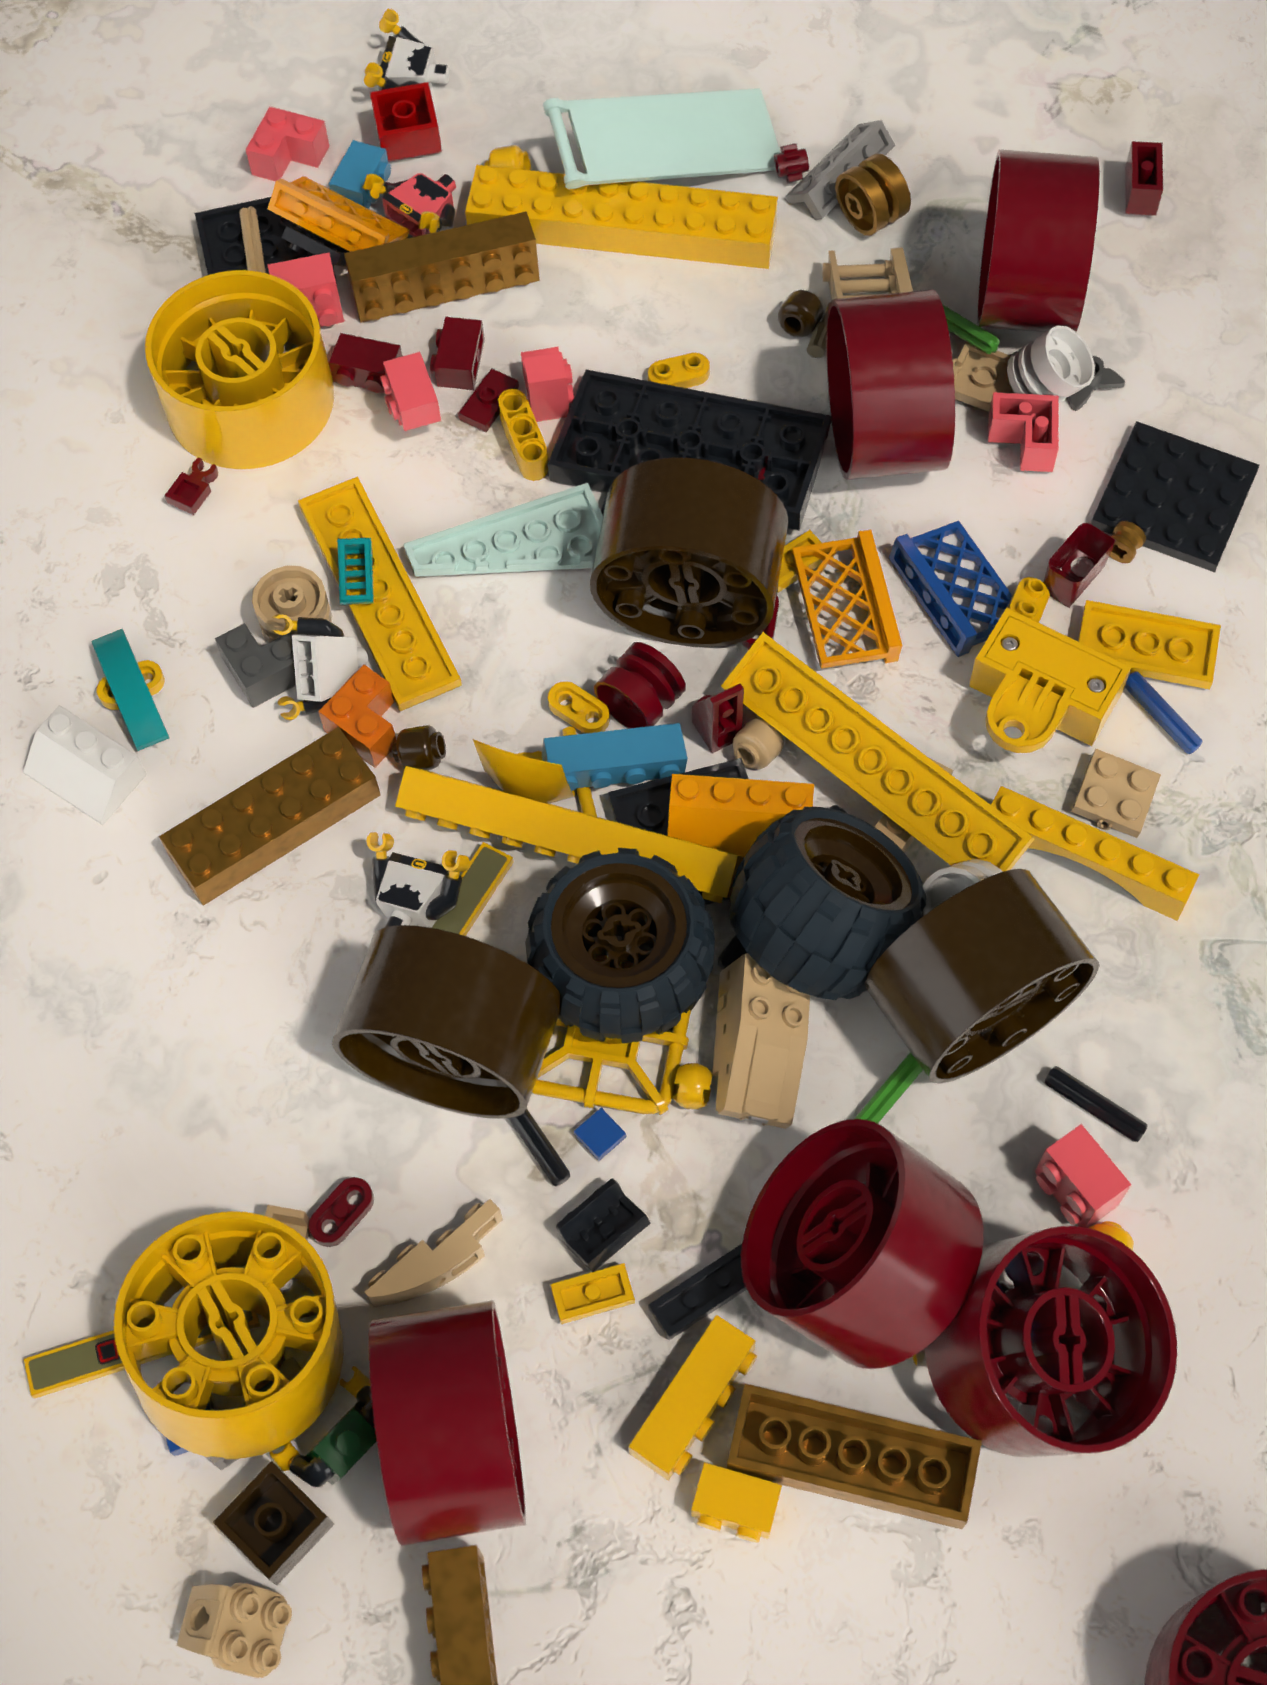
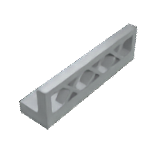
(818, 185)

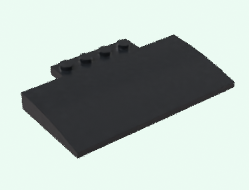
(634, 421)

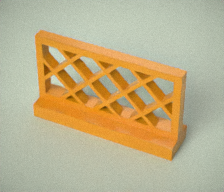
(332, 215)
(875, 600)

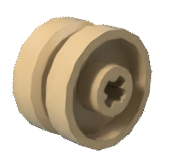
(289, 592)

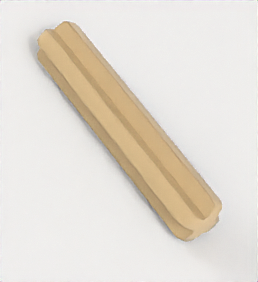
(252, 240)

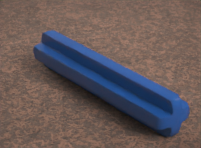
(1163, 713)

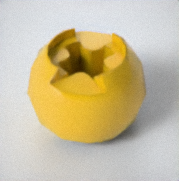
(692, 1086)

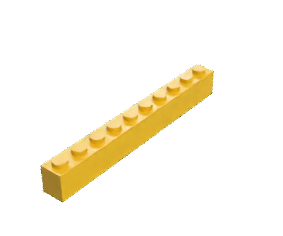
(557, 828)

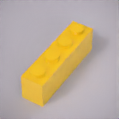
(692, 1398)

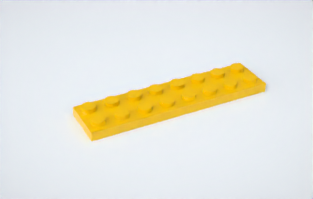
(397, 621)

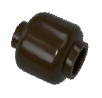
(800, 313)
(419, 747)

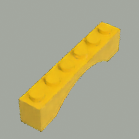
(1146, 876)

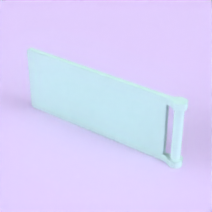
(664, 136)

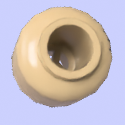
(757, 744)

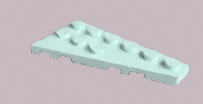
(533, 536)

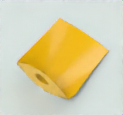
(524, 774)

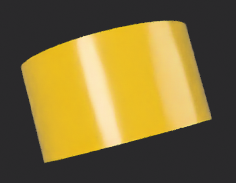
(247, 398)
(202, 1261)

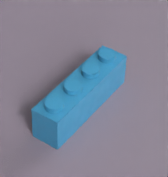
(618, 755)

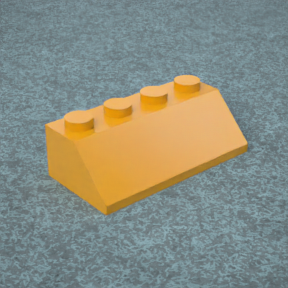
(730, 811)

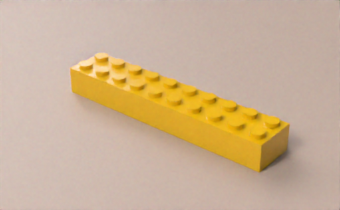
(631, 216)

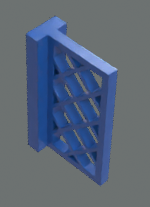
(936, 594)

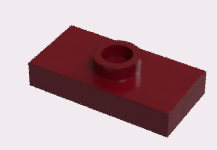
(483, 405)

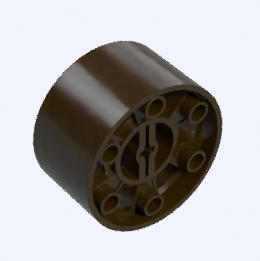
(689, 552)
(980, 975)
(448, 1021)

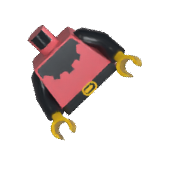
(416, 202)

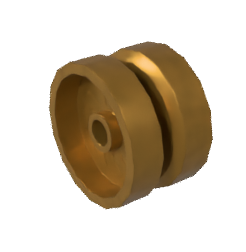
(873, 194)

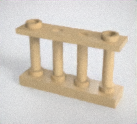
(894, 270)

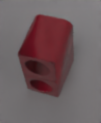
(1084, 542)

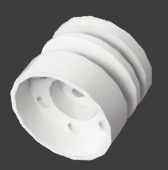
(1052, 365)

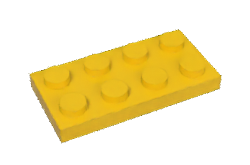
(1153, 642)

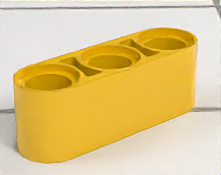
(519, 420)

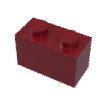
(1144, 178)
(458, 353)
(360, 361)

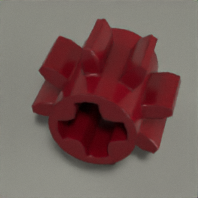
(791, 162)

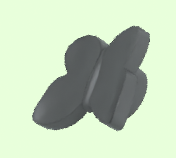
(1103, 378)

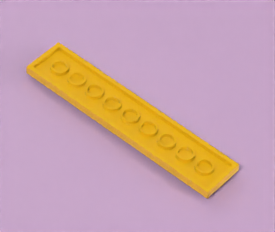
(874, 759)

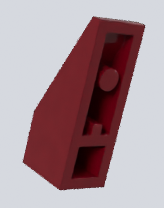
(719, 717)

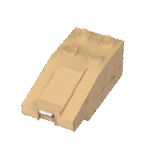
(758, 1044)

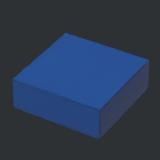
(600, 1134)

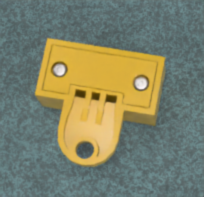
(1044, 684)

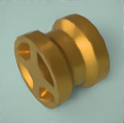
(1128, 539)

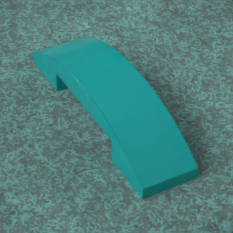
(130, 689)

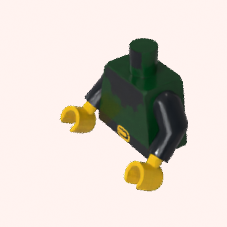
(340, 1445)

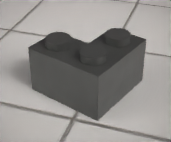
(258, 670)

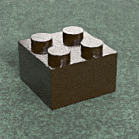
(273, 1523)

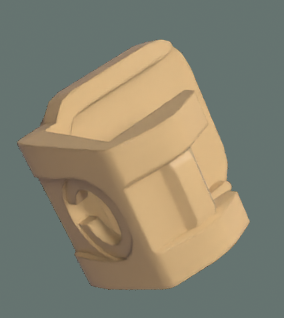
(236, 1627)

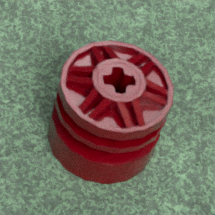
(640, 686)

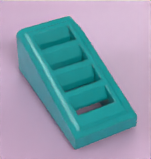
(351, 547)

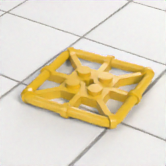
(616, 1054)

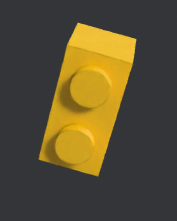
(735, 1502)

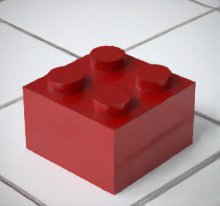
(406, 121)

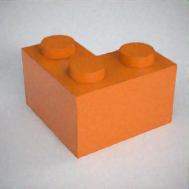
(358, 714)

